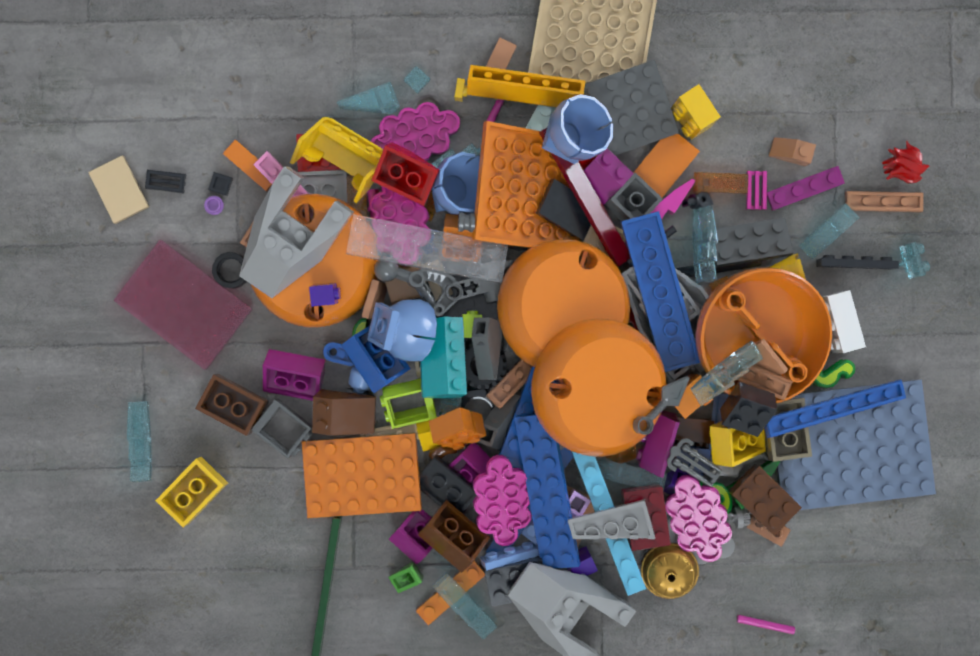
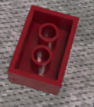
(655, 504)

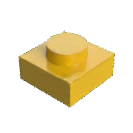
(461, 90)

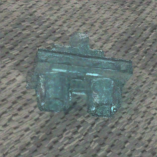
(912, 261)

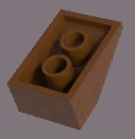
(343, 413)

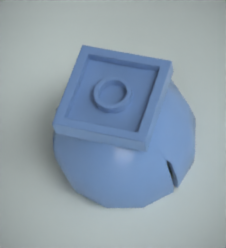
(575, 130)
(456, 184)
(395, 325)

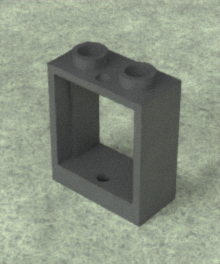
(267, 417)

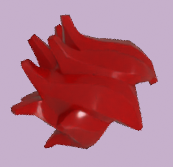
(905, 164)

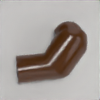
(441, 451)

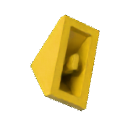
(425, 436)

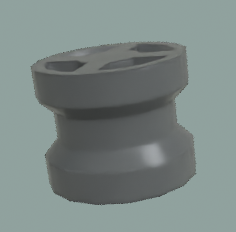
(466, 222)

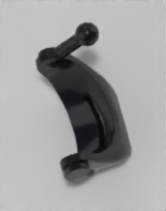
(476, 394)

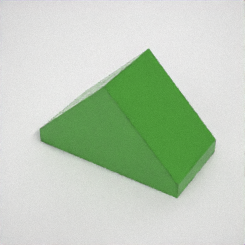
(406, 577)

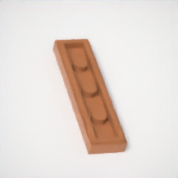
(884, 201)

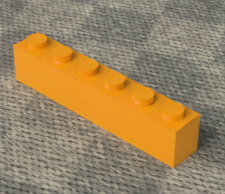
(521, 86)

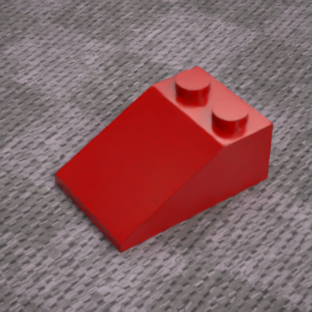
(405, 173)

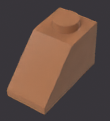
(792, 151)

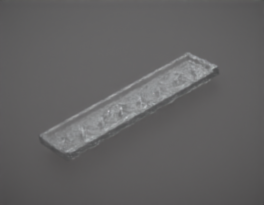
(426, 249)

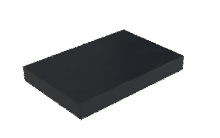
(563, 210)
(443, 483)

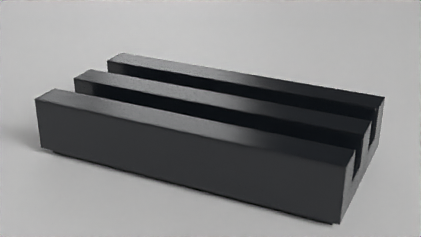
(181, 183)

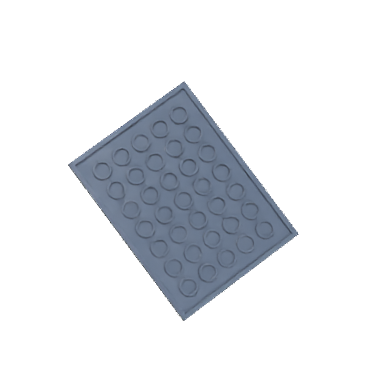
(863, 454)

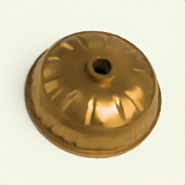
(667, 561)

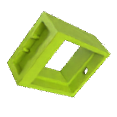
(409, 416)

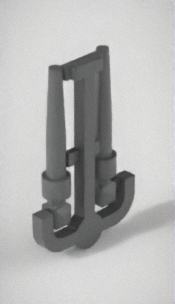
(675, 451)

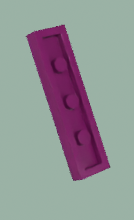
(805, 188)

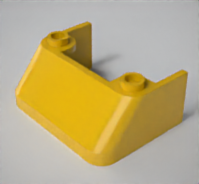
(342, 148)

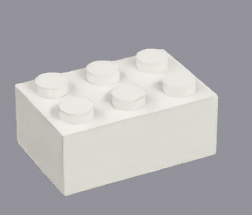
(845, 323)

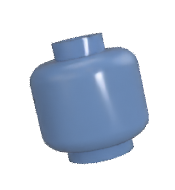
(357, 382)

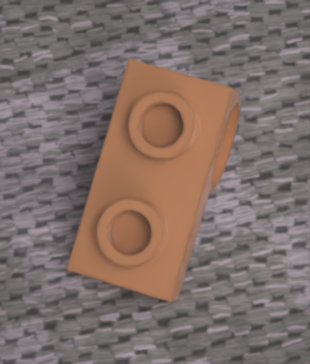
(778, 539)

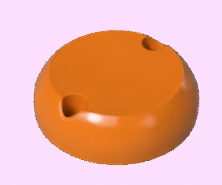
(349, 272)
(553, 290)
(769, 307)
(603, 383)

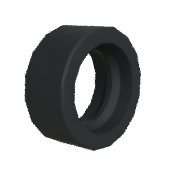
(216, 270)

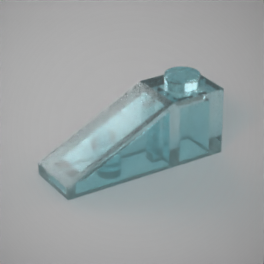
(375, 100)

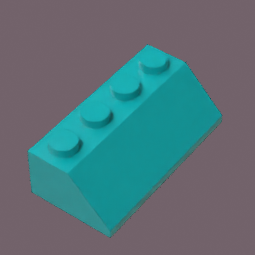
(444, 367)

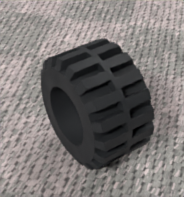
(472, 378)

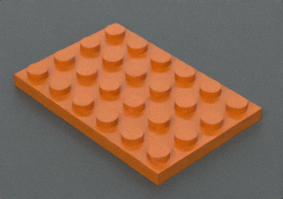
(361, 475)

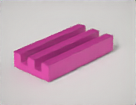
(763, 174)

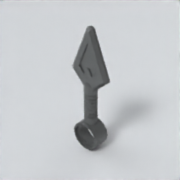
(671, 396)

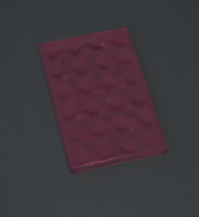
(183, 304)

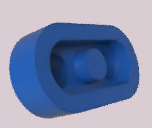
(341, 356)

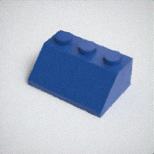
(373, 363)

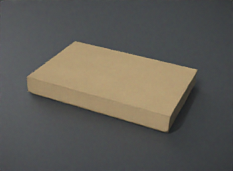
(118, 189)

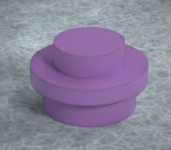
(214, 205)

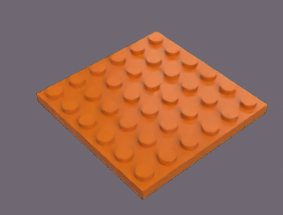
(511, 187)

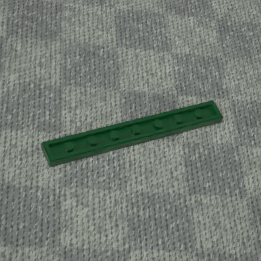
(326, 586)

